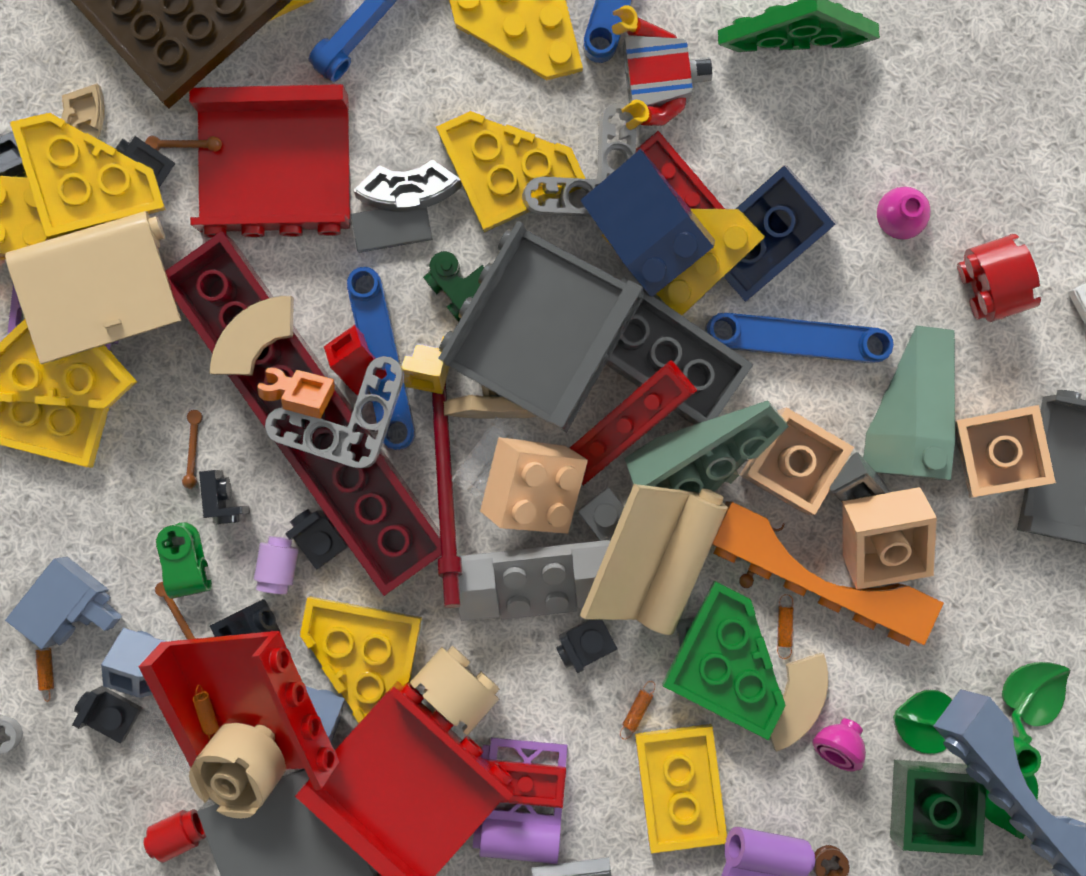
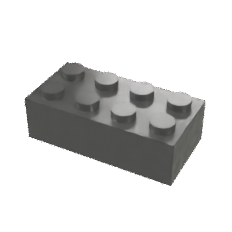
(664, 335)

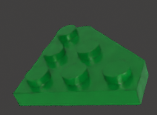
(798, 26)
(728, 664)

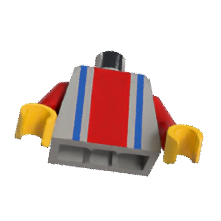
(656, 70)

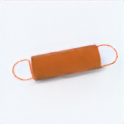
(785, 626)
(44, 670)
(637, 710)
(205, 712)

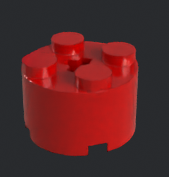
(1000, 278)

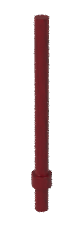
(449, 564)

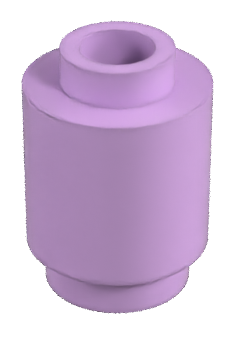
(275, 565)

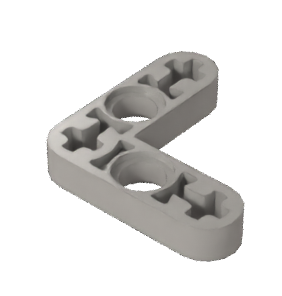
(550, 184)
(346, 436)

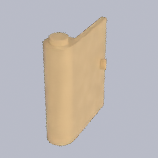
(93, 286)
(655, 556)

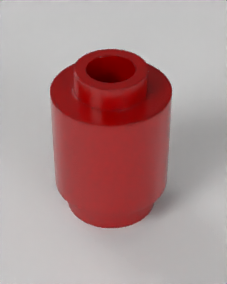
(174, 835)

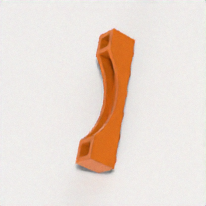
(895, 606)

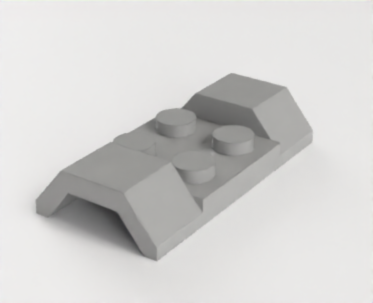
(529, 580)

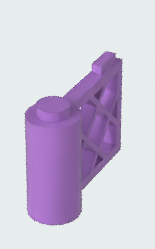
(519, 833)
(766, 854)

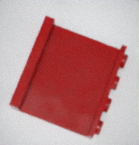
(277, 162)
(249, 684)
(407, 787)

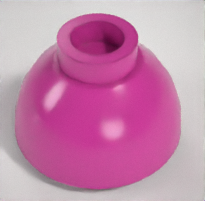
(903, 212)
(842, 745)

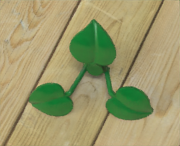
(1032, 690)

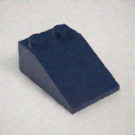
(789, 221)
(647, 223)

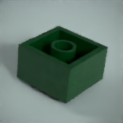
(937, 808)

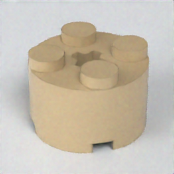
(455, 689)
(238, 769)

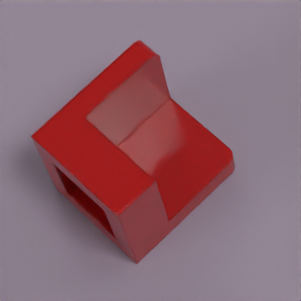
(350, 358)

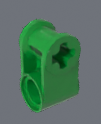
(182, 565)

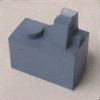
(57, 600)

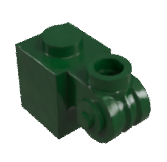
(444, 277)

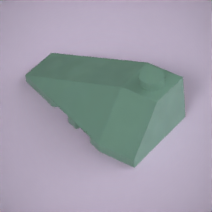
(917, 412)
(707, 451)

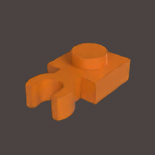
(301, 394)

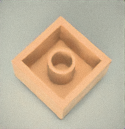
(1004, 451)
(799, 464)
(533, 486)
(889, 538)

